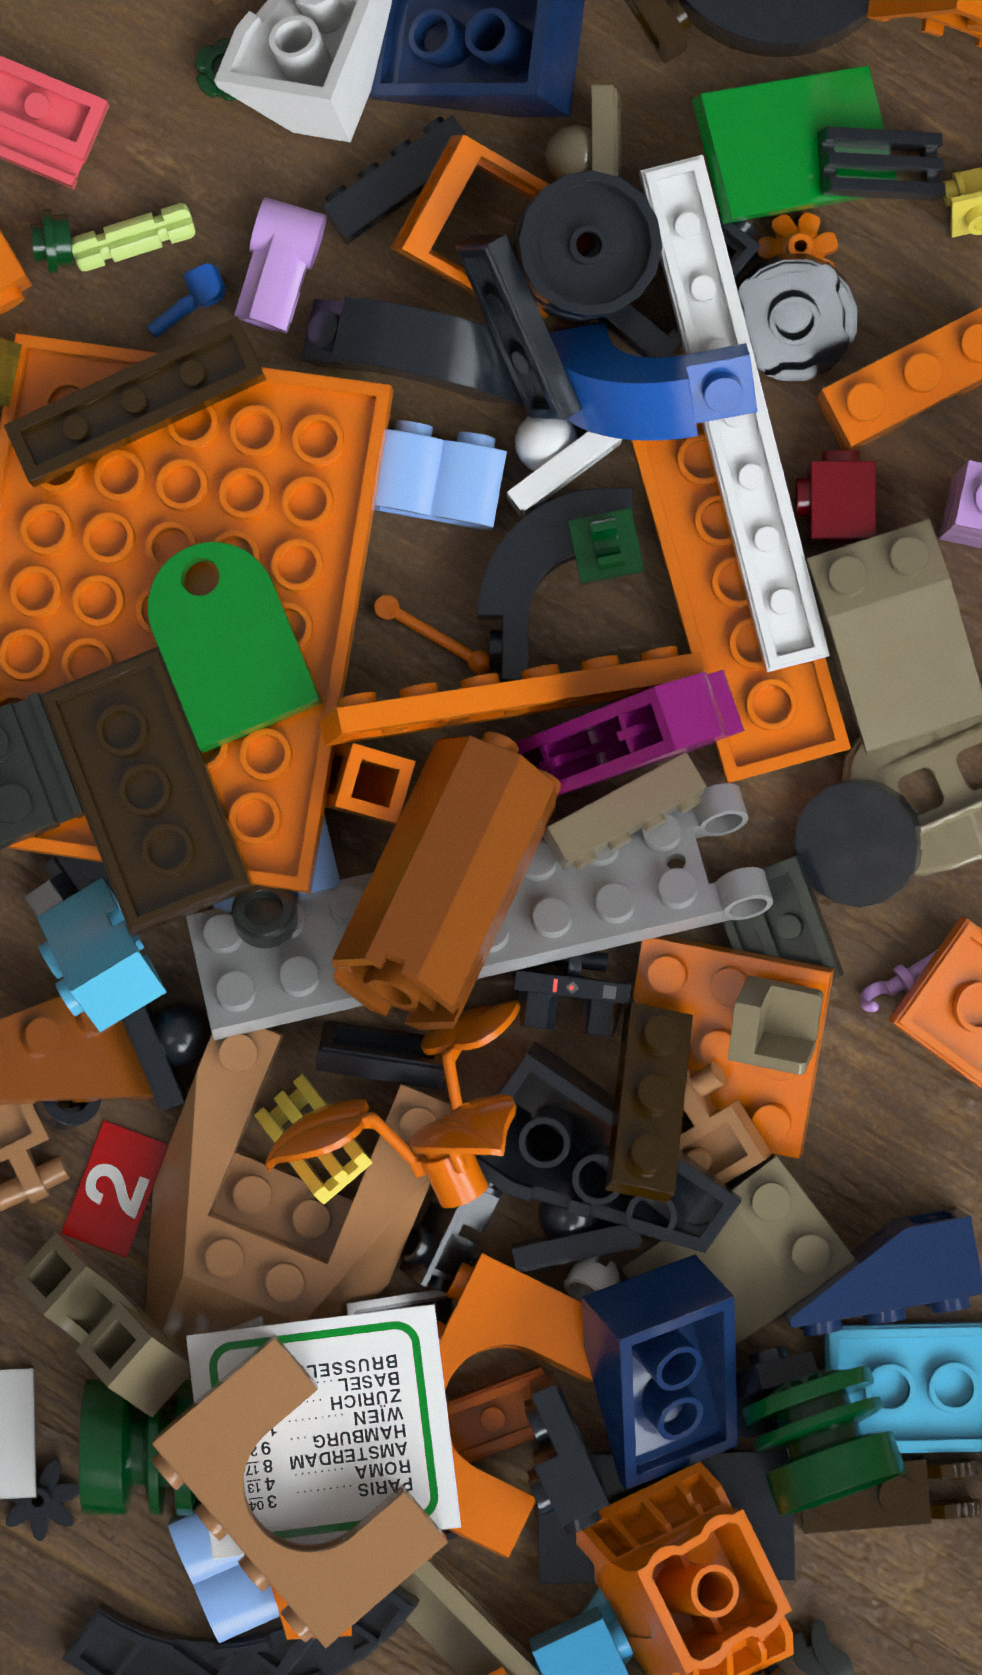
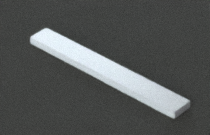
(741, 445)

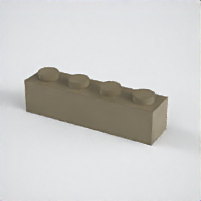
(625, 811)

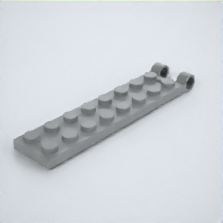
(553, 917)

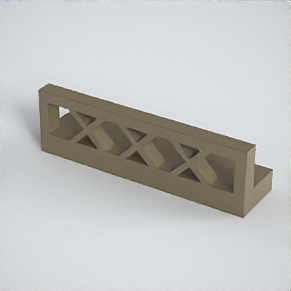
(463, 1626)

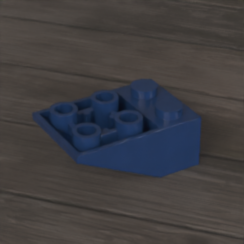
(902, 1265)

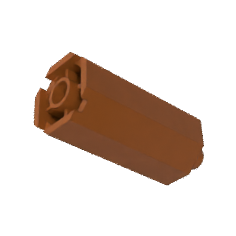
(446, 880)

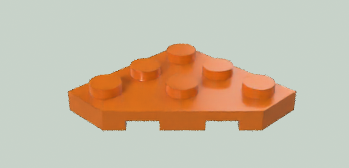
(706, 983)

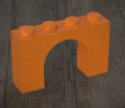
(519, 1313)

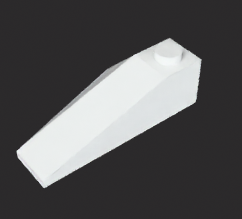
(307, 63)

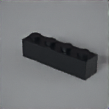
(390, 185)

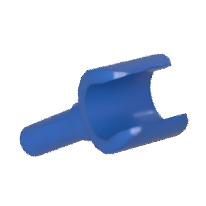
(205, 290)

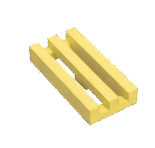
(289, 1109)

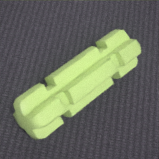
(132, 237)

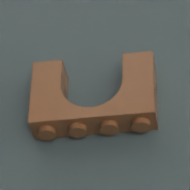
(322, 1582)

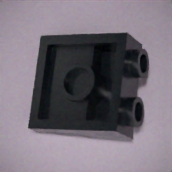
(563, 1469)

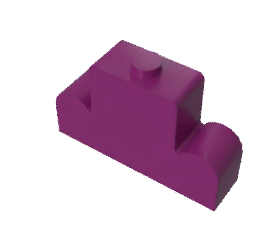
(636, 731)

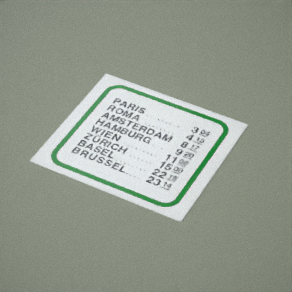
(355, 1438)

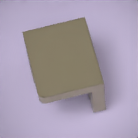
(775, 1025)

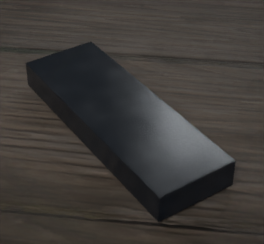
(518, 326)

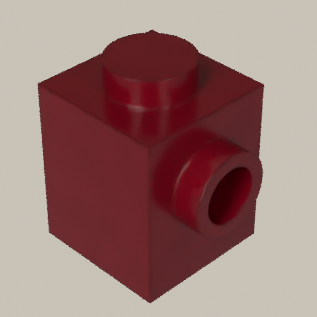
(838, 498)

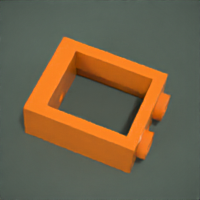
(440, 196)

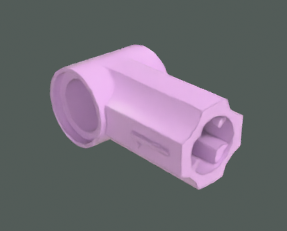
(283, 249)

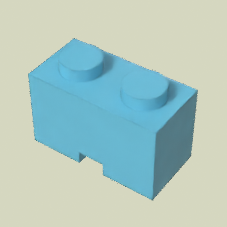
(97, 957)

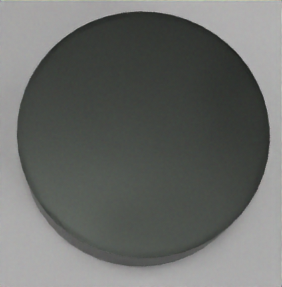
(265, 916)

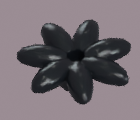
(51, 1508)

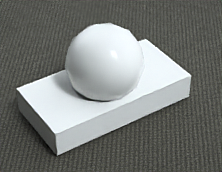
(556, 458)

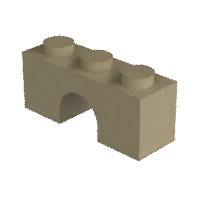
(112, 1330)

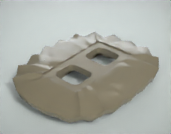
(954, 829)

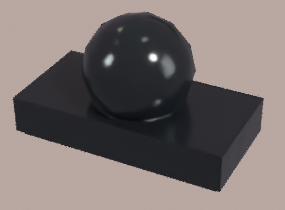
(168, 1040)
(570, 1239)

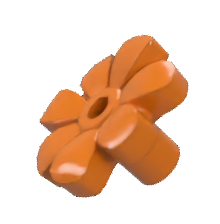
(803, 236)

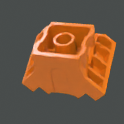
(689, 1579)

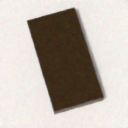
(146, 792)

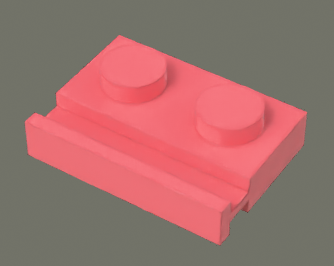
(46, 123)

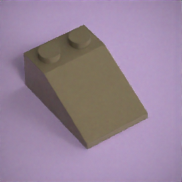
(896, 635)
(767, 1252)

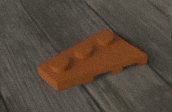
(65, 1057)

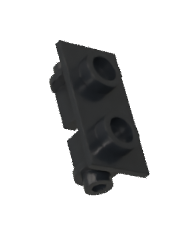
(436, 1248)

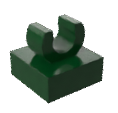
(605, 546)

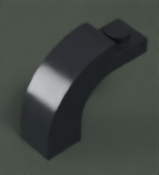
(777, 26)
(409, 345)
(524, 560)

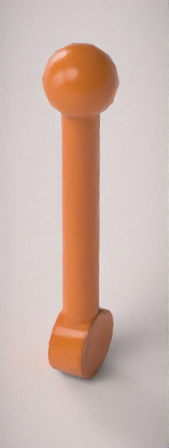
(388, 608)

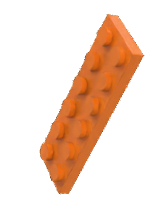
(784, 712)

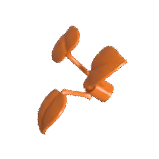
(447, 1143)

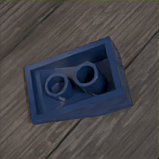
(481, 55)
(664, 1368)

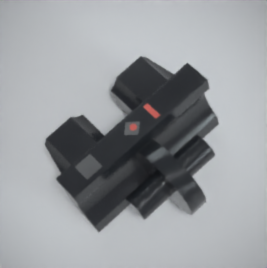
(600, 998)

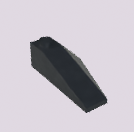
(561, 1158)

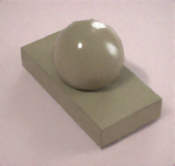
(585, 149)

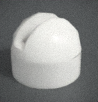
(589, 1277)

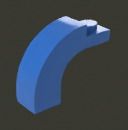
(649, 395)

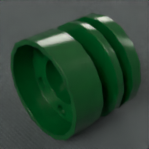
(823, 1439)
(119, 1452)

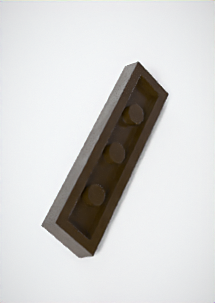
(135, 402)

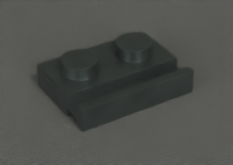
(33, 774)
(792, 925)

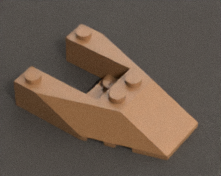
(257, 1241)

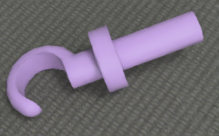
(903, 980)

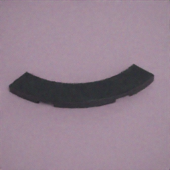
(124, 1647)

